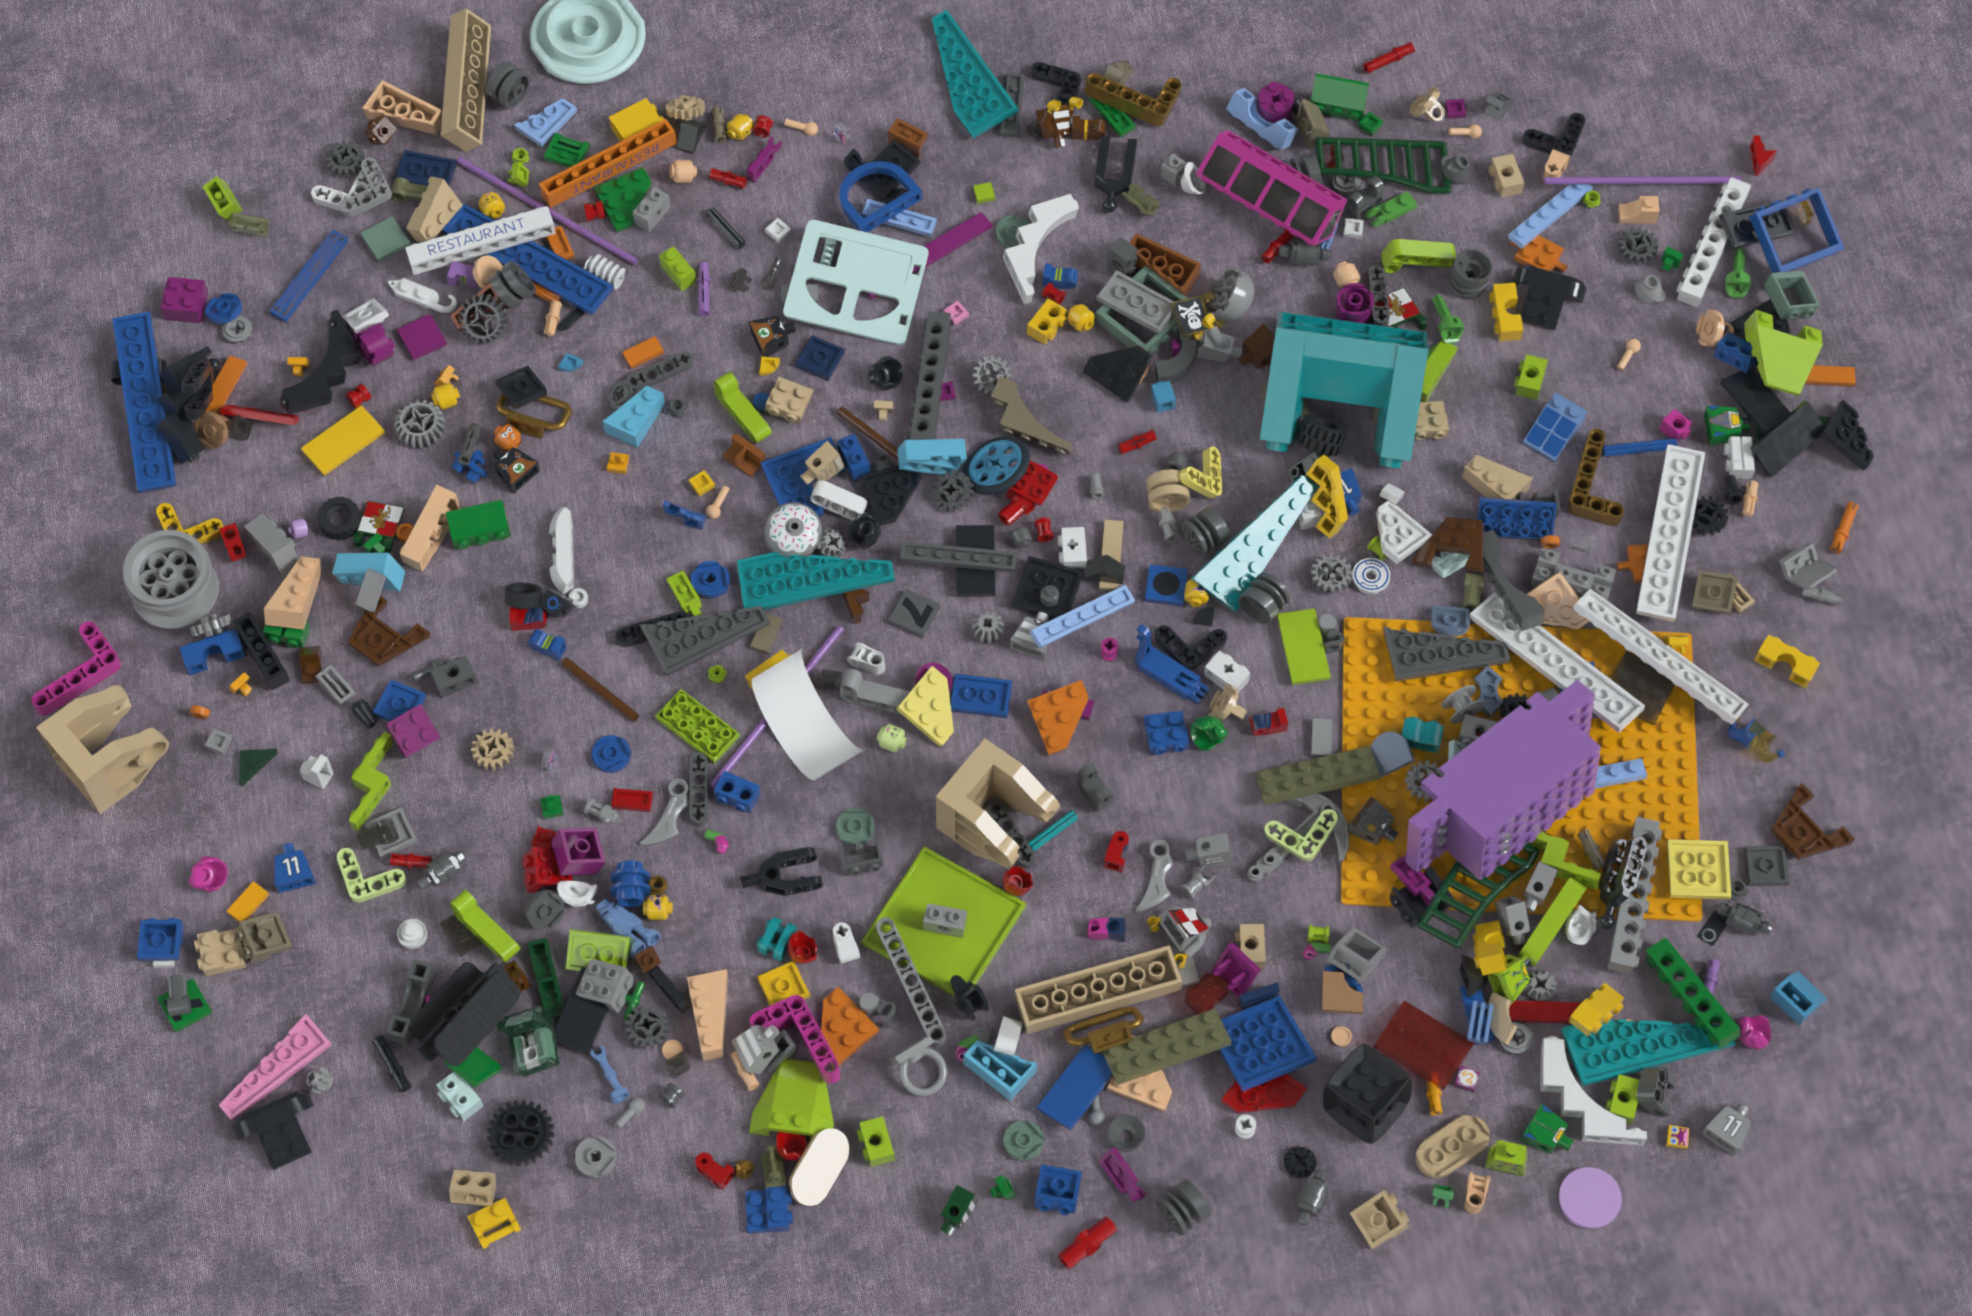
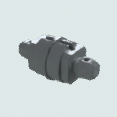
(1304, 254)
(441, 869)
(1744, 918)
(1312, 1197)

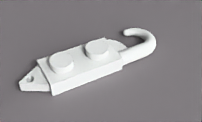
(420, 295)

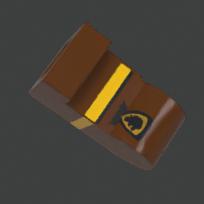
(1087, 129)

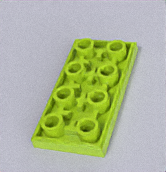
(1303, 646)
(697, 726)

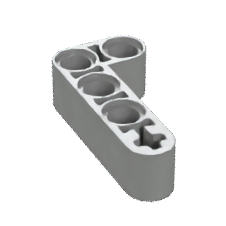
(870, 694)

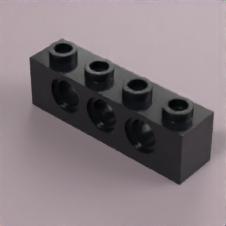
(261, 651)

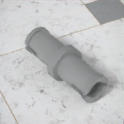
(1823, 595)

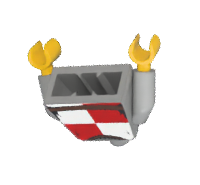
(1184, 928)

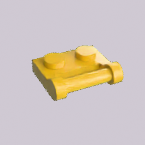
(491, 1217)

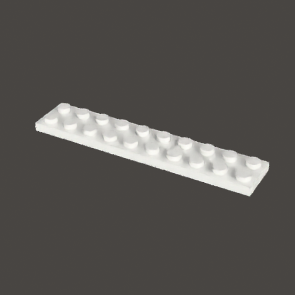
(1670, 533)
(1660, 656)
(1558, 662)

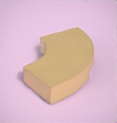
(1501, 1023)

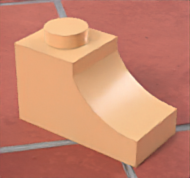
(1642, 211)

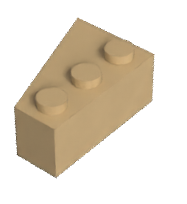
(435, 210)
(1495, 479)

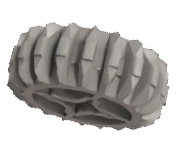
(411, 431)

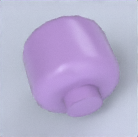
(298, 528)

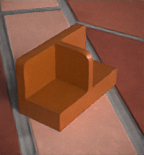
(907, 136)
(744, 455)

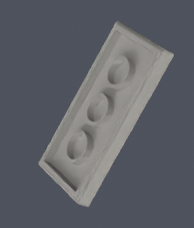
(1136, 302)

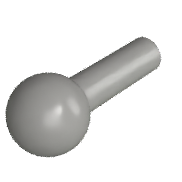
(636, 1106)
(1096, 1116)

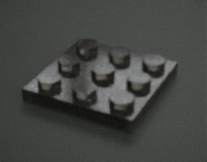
(1643, 684)

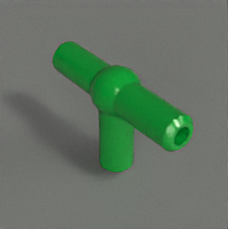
(633, 1000)

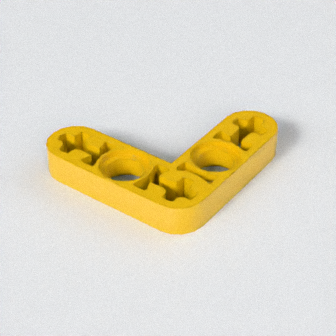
(197, 528)

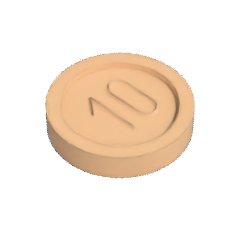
(1341, 1036)
(671, 1048)

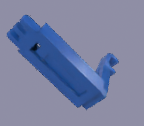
(1166, 670)

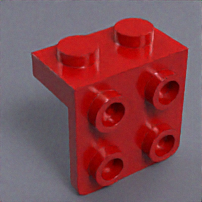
(1034, 485)
(541, 869)

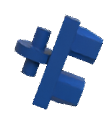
(475, 472)

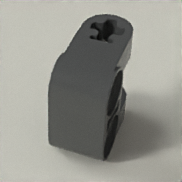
(1369, 197)
(1093, 788)
(1653, 1088)

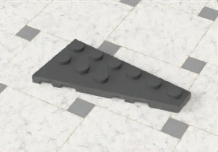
(695, 637)
(1433, 654)

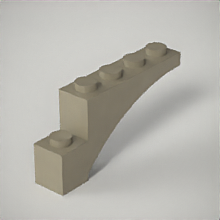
(1020, 421)

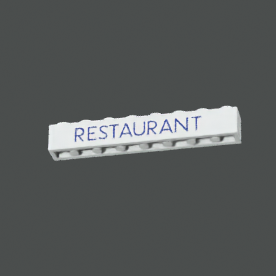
(480, 240)

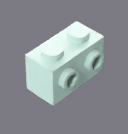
(459, 1095)

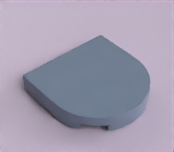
(1450, 620)
(1391, 753)

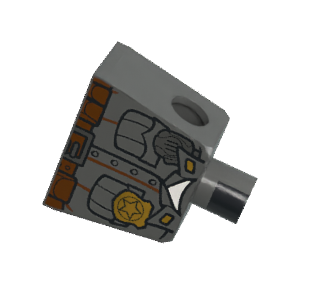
(1373, 823)

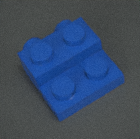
(1166, 732)
(160, 939)
(1057, 1189)
(768, 1210)

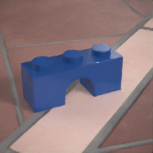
(196, 653)

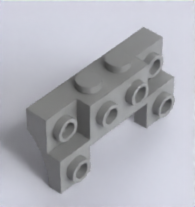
(1579, 580)

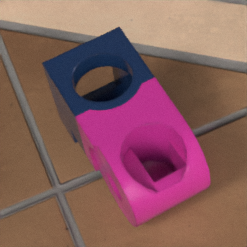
(1107, 929)

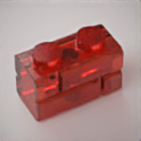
(1207, 993)

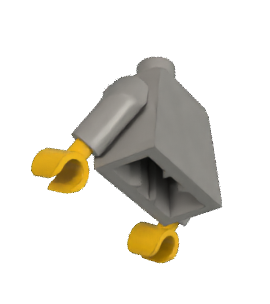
(1213, 344)

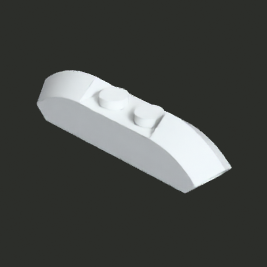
(562, 531)

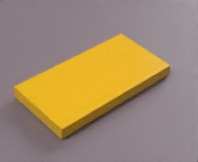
(342, 440)

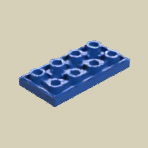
(1517, 517)
(1076, 1088)

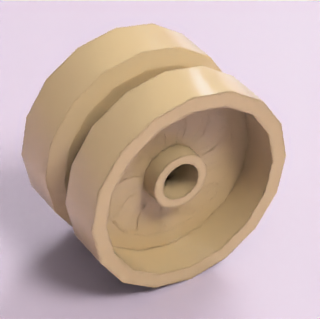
(1167, 491)

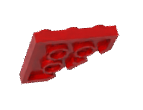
(1273, 1094)

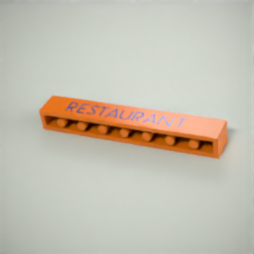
(607, 163)

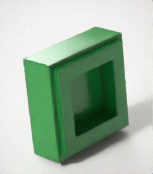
(1370, 123)

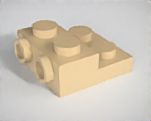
(788, 400)
(1431, 421)
(219, 952)
(1380, 1219)

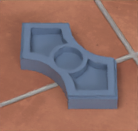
(1488, 682)

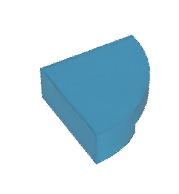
(570, 363)

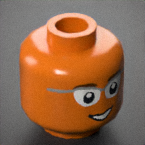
(507, 437)

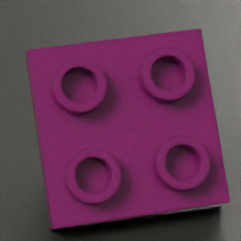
(1236, 969)

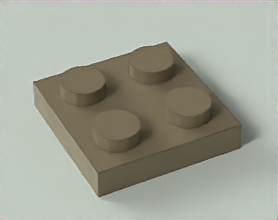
(1714, 592)

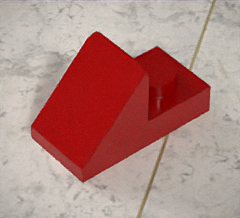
(1760, 157)

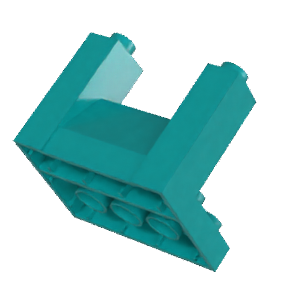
(1350, 366)

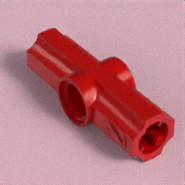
(1015, 509)
(1087, 1242)

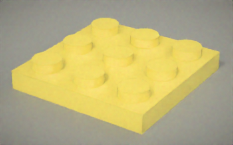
(1698, 869)

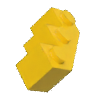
(1329, 495)
(1597, 1010)

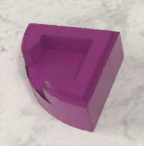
(1175, 347)

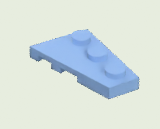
(544, 125)

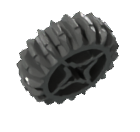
(480, 311)

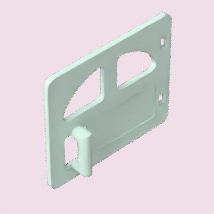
(864, 264)

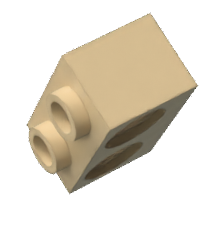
(472, 1187)

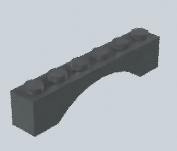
(1524, 608)

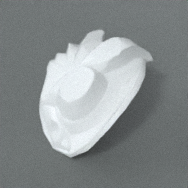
(576, 893)
(1580, 926)

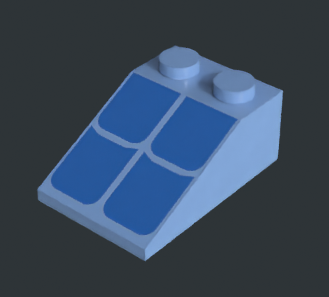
(1555, 427)

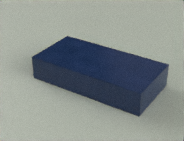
(1259, 995)

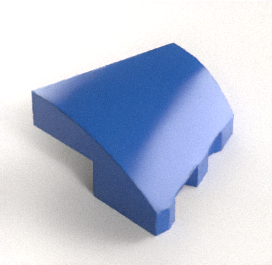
(690, 517)

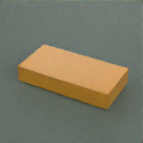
(248, 902)

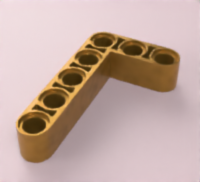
(1133, 102)
(1585, 480)

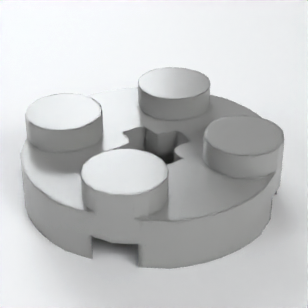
(598, 1168)

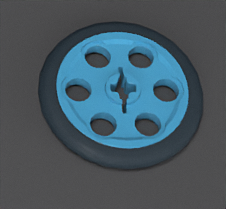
(1012, 474)

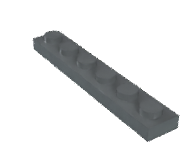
(958, 557)

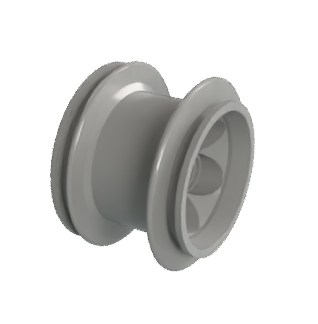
(168, 560)

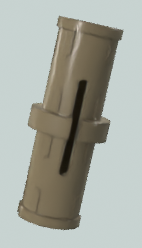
(718, 124)
(1591, 849)

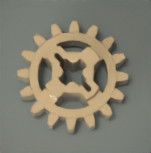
(685, 107)
(493, 756)

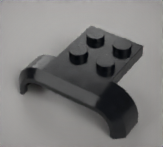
(881, 184)
(1546, 294)
(278, 1128)

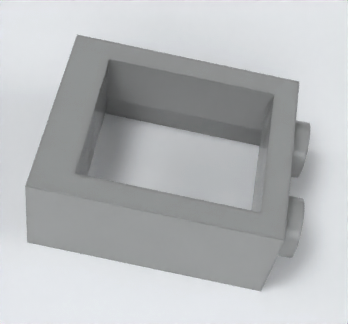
(1360, 967)

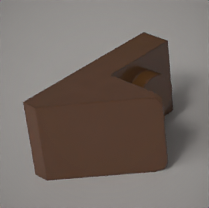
(854, 600)
(310, 663)

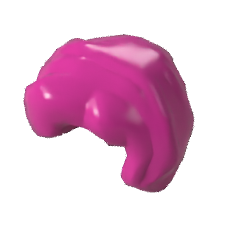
(208, 874)
(1754, 1031)

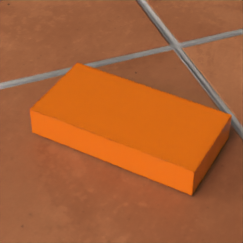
(559, 244)
(643, 352)

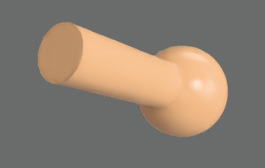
(809, 128)
(1473, 131)
(1632, 346)
(713, 511)

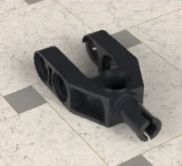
(784, 860)

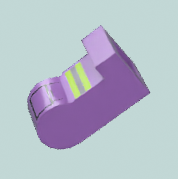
(462, 274)

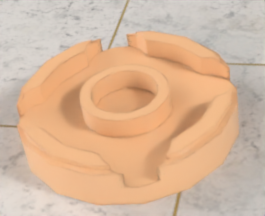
(484, 268)

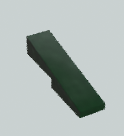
(546, 976)

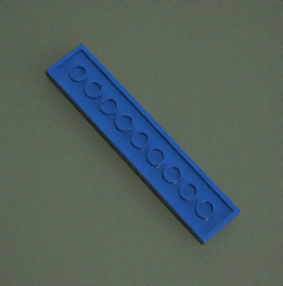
(542, 266)
(141, 393)

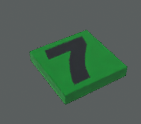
(199, 1007)

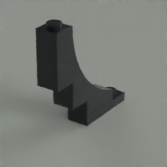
(316, 389)
(176, 428)

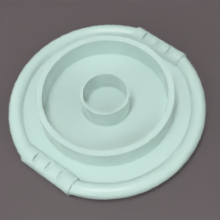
(587, 39)

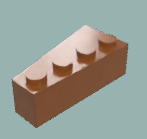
(1170, 265)

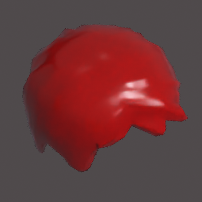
(1017, 881)
(802, 948)
(790, 1146)

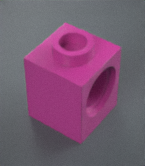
(1673, 419)

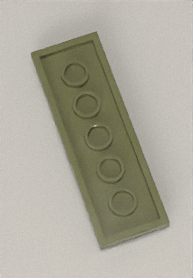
(1317, 775)
(1167, 1046)

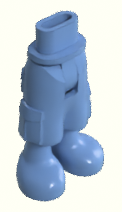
(625, 923)

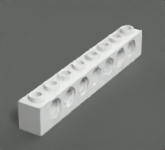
(1691, 293)

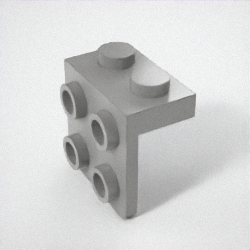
(1805, 568)
(605, 984)

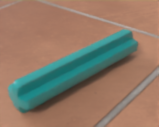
(1052, 830)

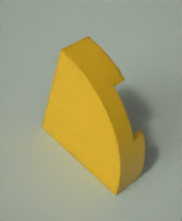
(768, 365)

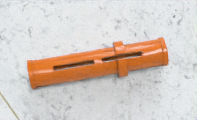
(1842, 533)

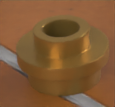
(658, 880)
(744, 1169)

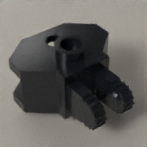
(968, 997)

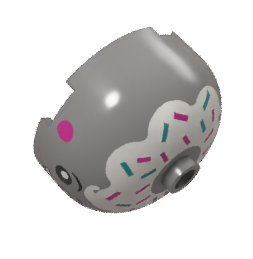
(784, 539)

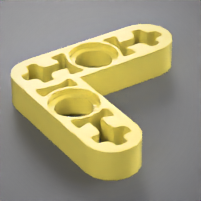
(1210, 478)

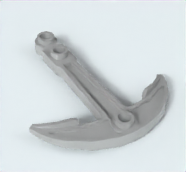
(1316, 804)

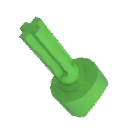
(1738, 278)
(1450, 324)

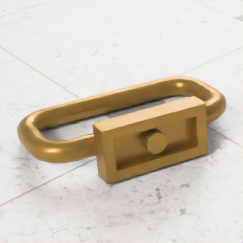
(531, 425)
(1107, 1036)

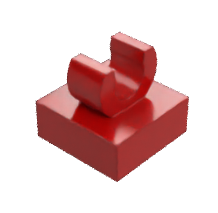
(543, 838)

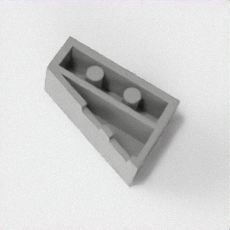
(273, 543)

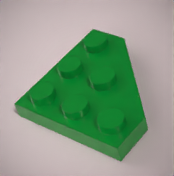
(623, 196)

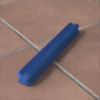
(1638, 447)

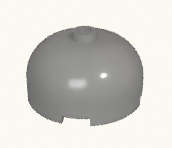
(1236, 295)

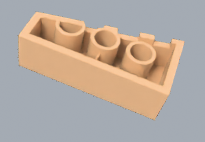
(403, 109)
(429, 529)
(294, 597)
(709, 1006)

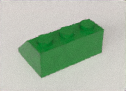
(1340, 96)
(478, 524)

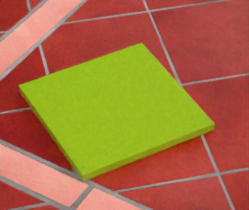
(937, 955)

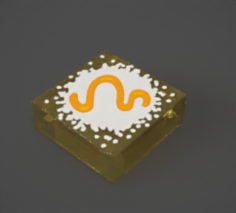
(1805, 212)

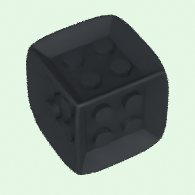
(1367, 1093)

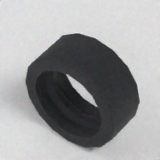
(523, 595)

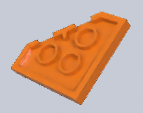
(1058, 715)
(845, 1025)

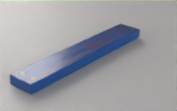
(309, 276)

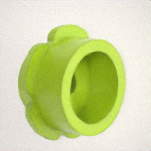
(520, 152)
(1592, 195)
(717, 678)

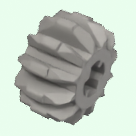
(986, 633)

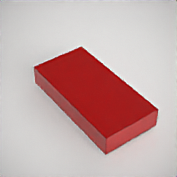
(632, 800)

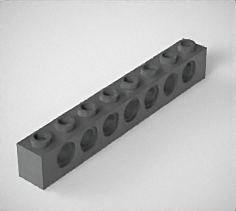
(940, 323)

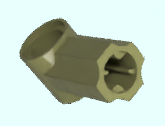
(403, 190)
(1472, 587)

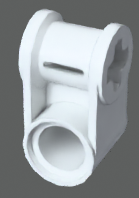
(864, 657)
(845, 946)

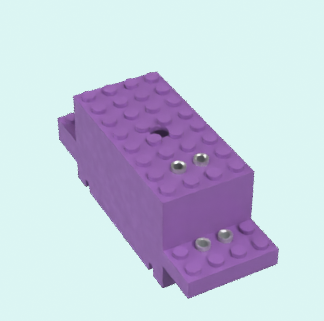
(1508, 784)

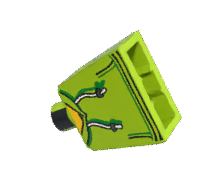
(1513, 980)
(1507, 1158)

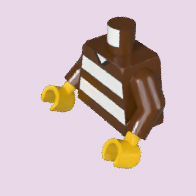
(1056, 119)

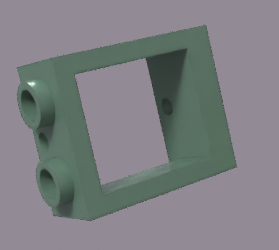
(1799, 282)

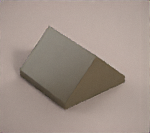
(1310, 123)

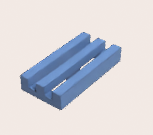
(1482, 1006)

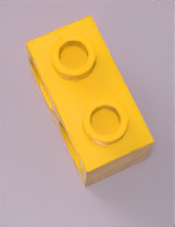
(1043, 319)

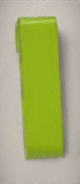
(1417, 253)
(729, 395)
(483, 927)

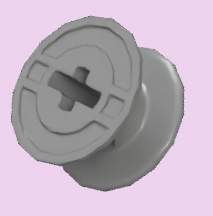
(1463, 703)

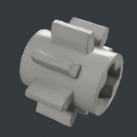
(319, 1080)

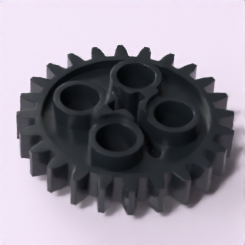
(523, 1114)

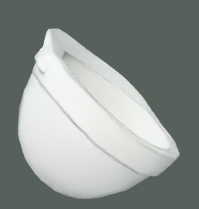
(1190, 182)

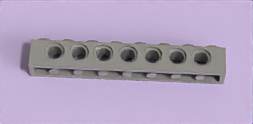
(1618, 959)

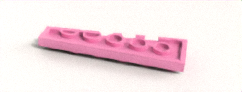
(289, 1056)

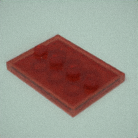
(1423, 1045)

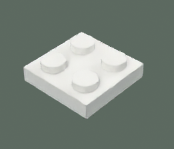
(365, 315)

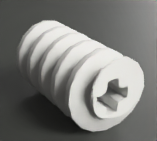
(605, 270)

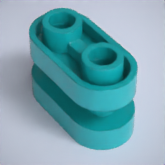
(772, 929)

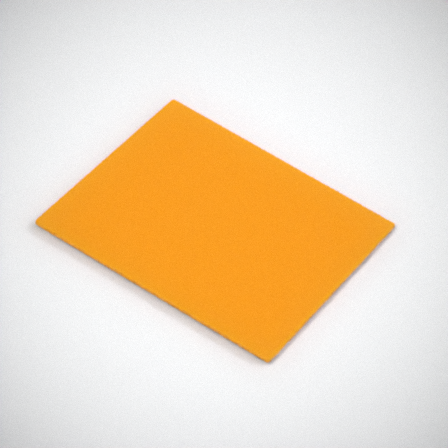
(1380, 704)

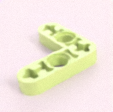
(1301, 842)
(360, 883)

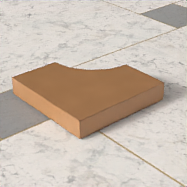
(1338, 996)

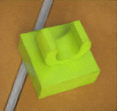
(519, 175)

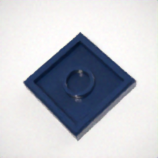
(820, 358)

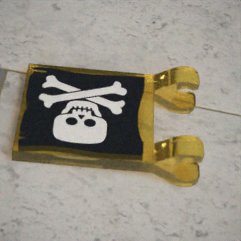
(1191, 312)

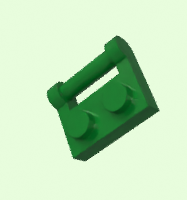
(565, 155)

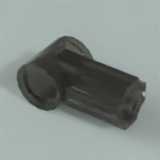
(383, 832)

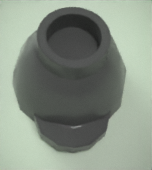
(1455, 168)

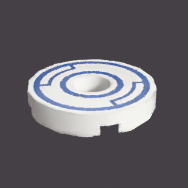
(1374, 566)

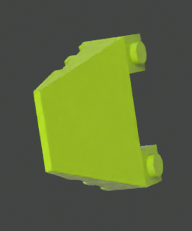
(1782, 357)

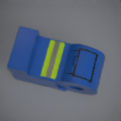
(1060, 277)
(547, 644)

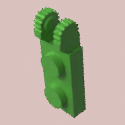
(1392, 209)

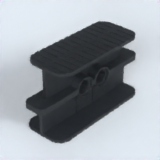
(463, 1012)

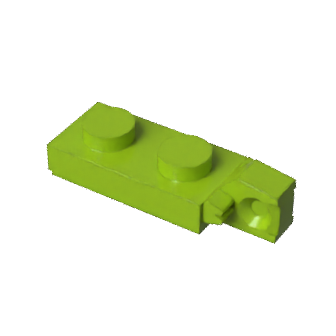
(685, 593)

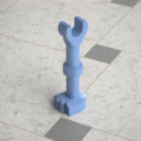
(619, 1093)

